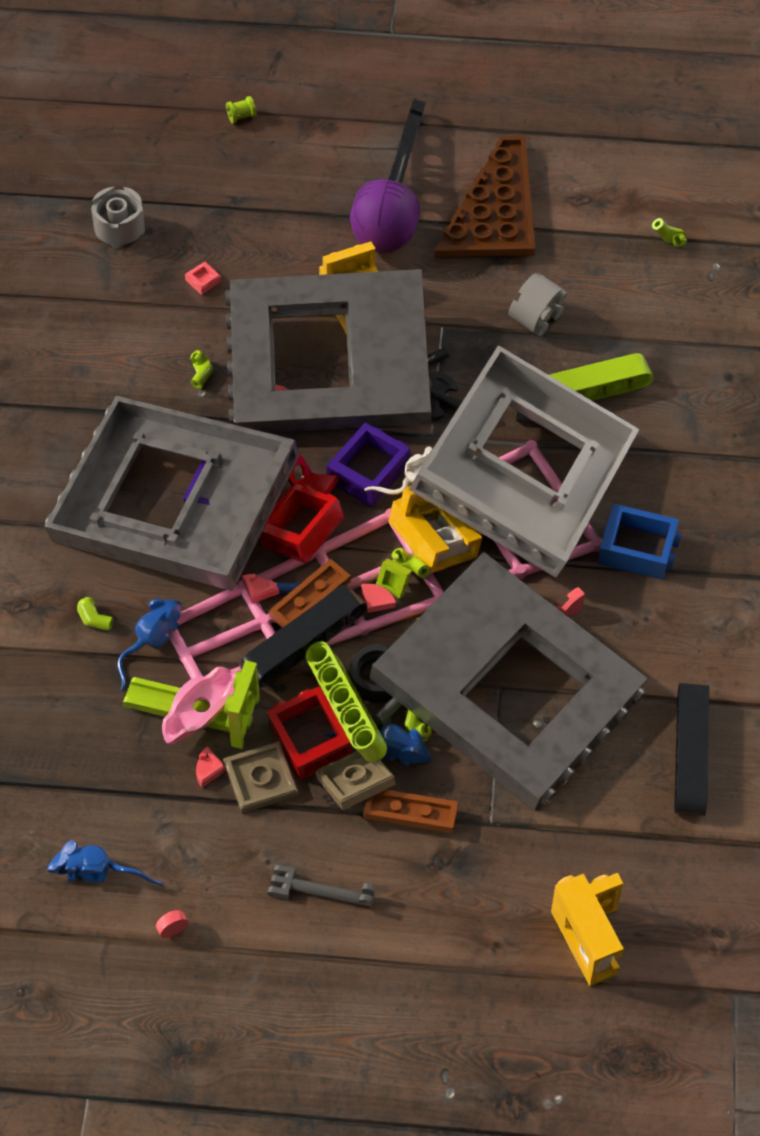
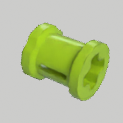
(241, 109)

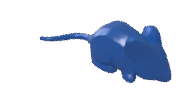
(153, 628)
(402, 746)
(88, 862)

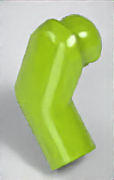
(669, 233)
(202, 367)
(411, 562)
(91, 617)
(413, 721)

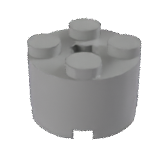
(118, 216)
(538, 303)

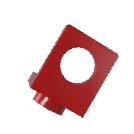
(319, 482)

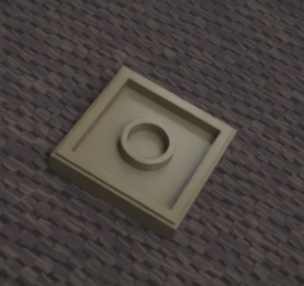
(260, 777)
(354, 779)

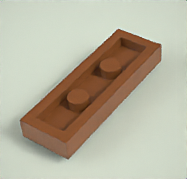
(309, 592)
(412, 810)

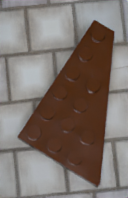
(496, 210)

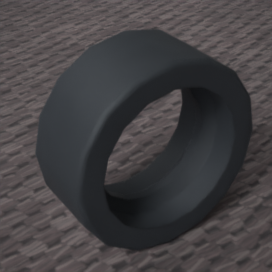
(367, 691)

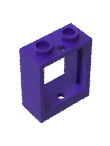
(355, 483)

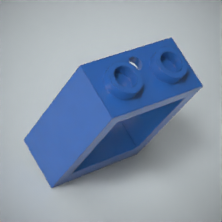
(634, 560)

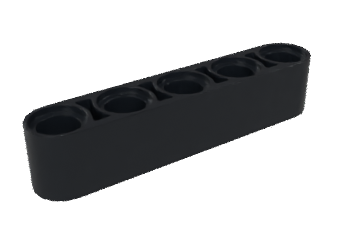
(315, 625)
(691, 749)

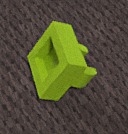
(394, 578)

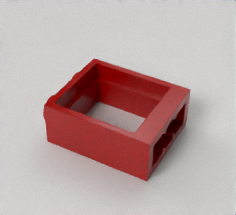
(306, 544)
(321, 755)

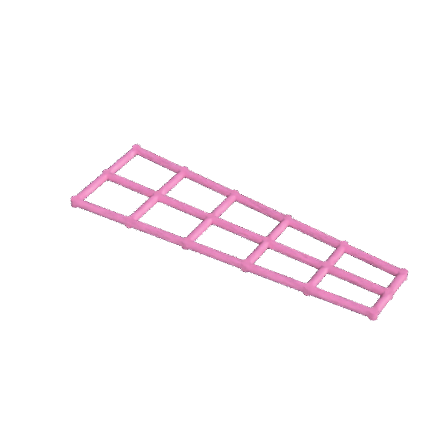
(361, 627)

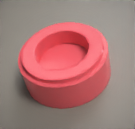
(172, 924)

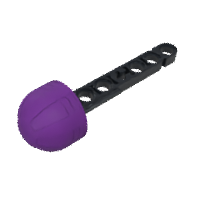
(386, 209)

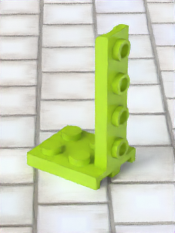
(238, 709)

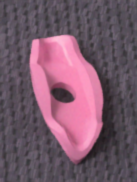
(182, 718)

